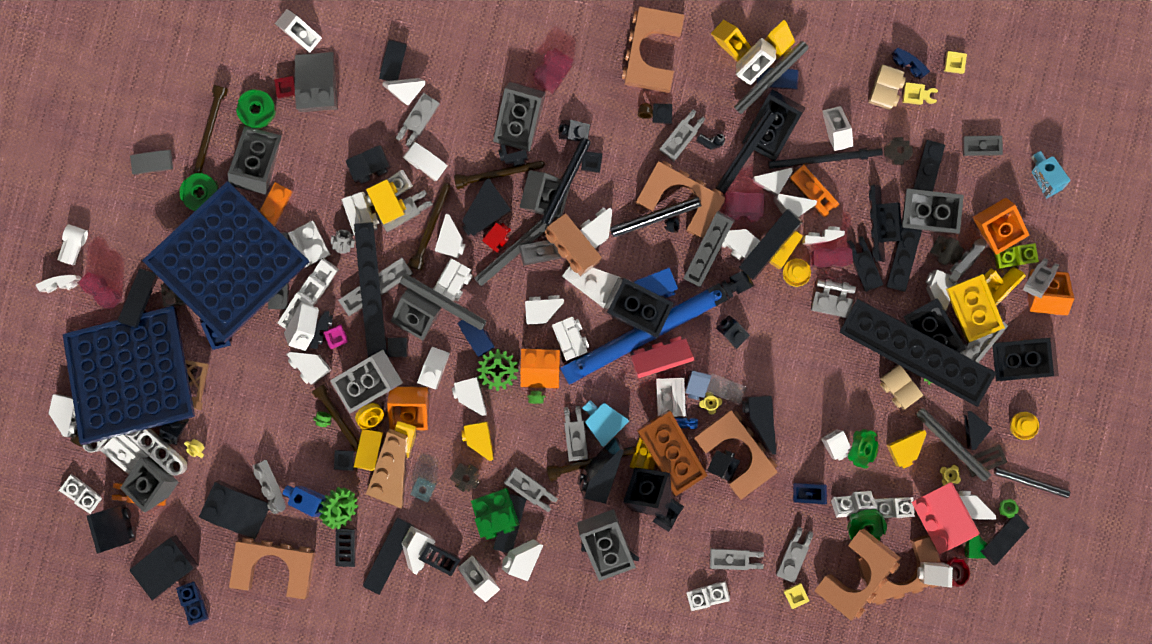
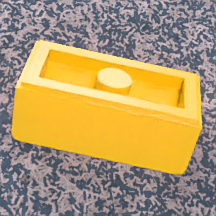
(368, 450)
(642, 457)

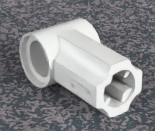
(73, 240)

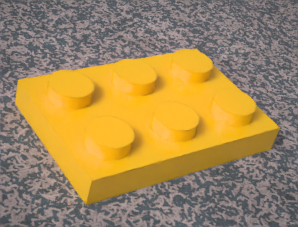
(975, 308)

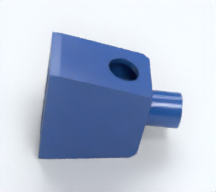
(304, 499)

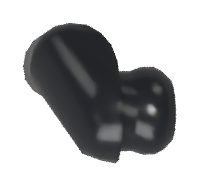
(711, 143)

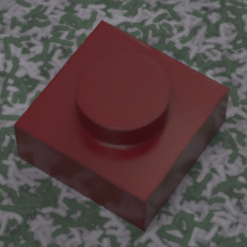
(285, 87)

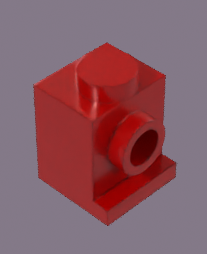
(497, 236)

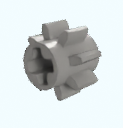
(342, 241)

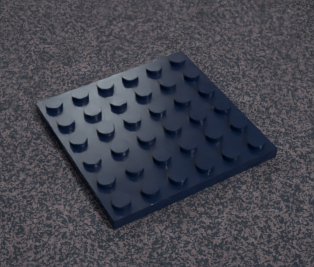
(226, 261)
(128, 376)

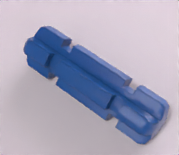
(684, 423)

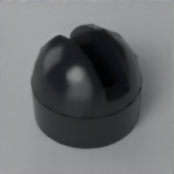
(672, 224)

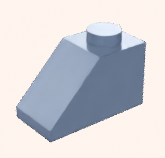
(697, 384)

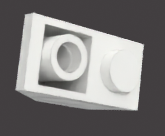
(598, 229)
(741, 243)
(541, 311)
(310, 365)
(63, 414)
(413, 546)

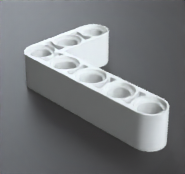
(152, 450)

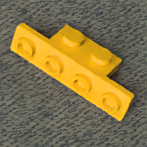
(1003, 286)

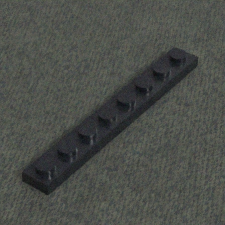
(906, 249)
(370, 288)

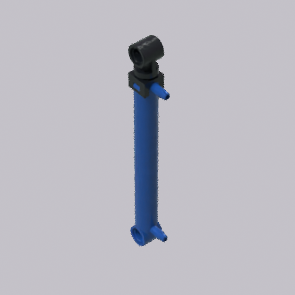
(635, 338)

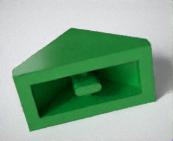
(973, 548)

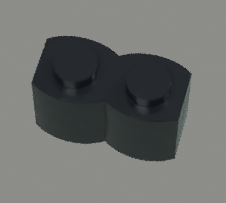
(368, 164)

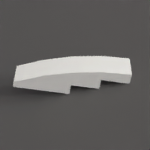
(311, 290)

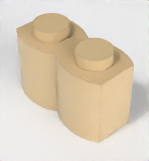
(886, 87)
(901, 387)

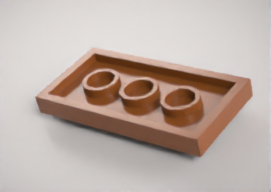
(672, 452)

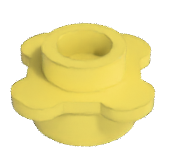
(715, 403)
(195, 448)
(955, 475)

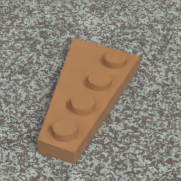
(388, 477)

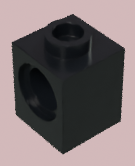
(723, 465)

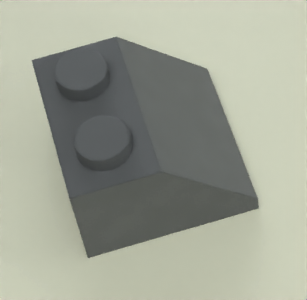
(539, 192)
(415, 314)
(148, 484)

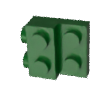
(494, 514)

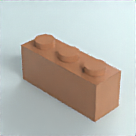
(572, 245)

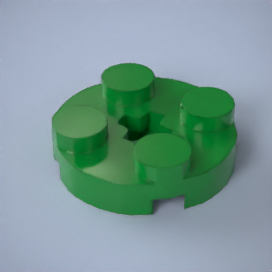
(246, 103)
(192, 183)
(863, 448)
(871, 517)

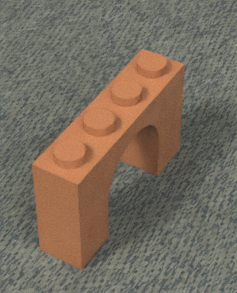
(650, 22)
(665, 177)
(759, 467)
(924, 552)
(299, 563)
(881, 563)

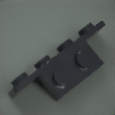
(886, 222)

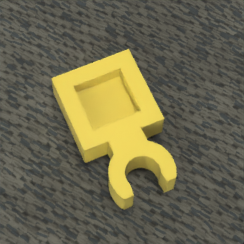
(915, 94)

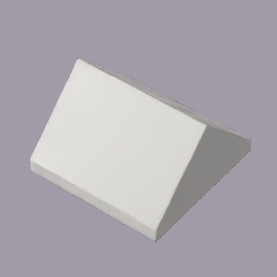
(795, 204)

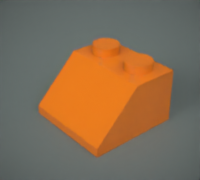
(1001, 225)
(1057, 297)
(540, 368)
(409, 406)

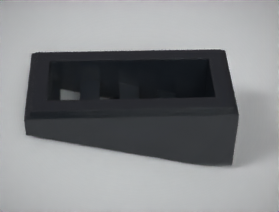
(345, 531)
(452, 564)

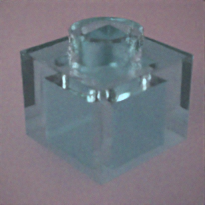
(430, 487)

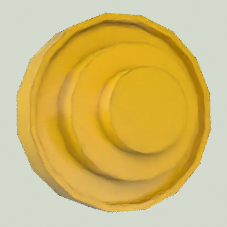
(796, 272)
(369, 416)
(1024, 425)

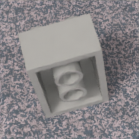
(366, 381)

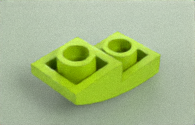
(1017, 256)

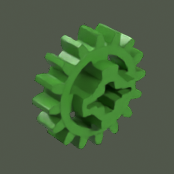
(497, 361)
(338, 508)

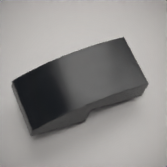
(392, 60)
(322, 324)

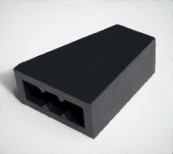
(485, 210)

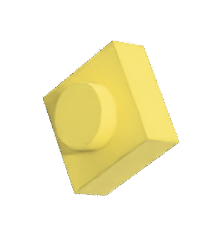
(955, 62)
(796, 595)

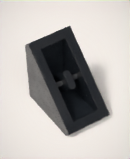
(975, 429)

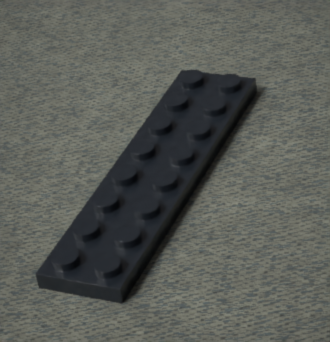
(918, 352)

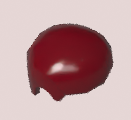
(960, 571)

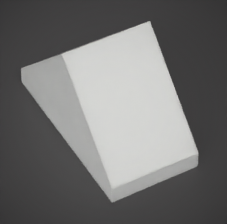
(405, 89)
(773, 181)

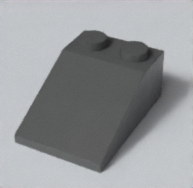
(315, 82)
(519, 116)
(254, 160)
(932, 211)
(606, 545)

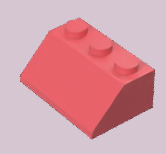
(661, 357)
(945, 518)

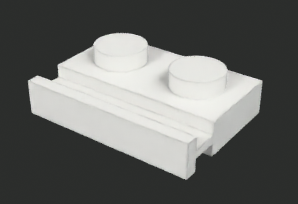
(310, 242)
(671, 396)
(123, 452)

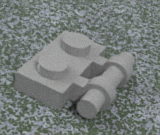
(832, 304)

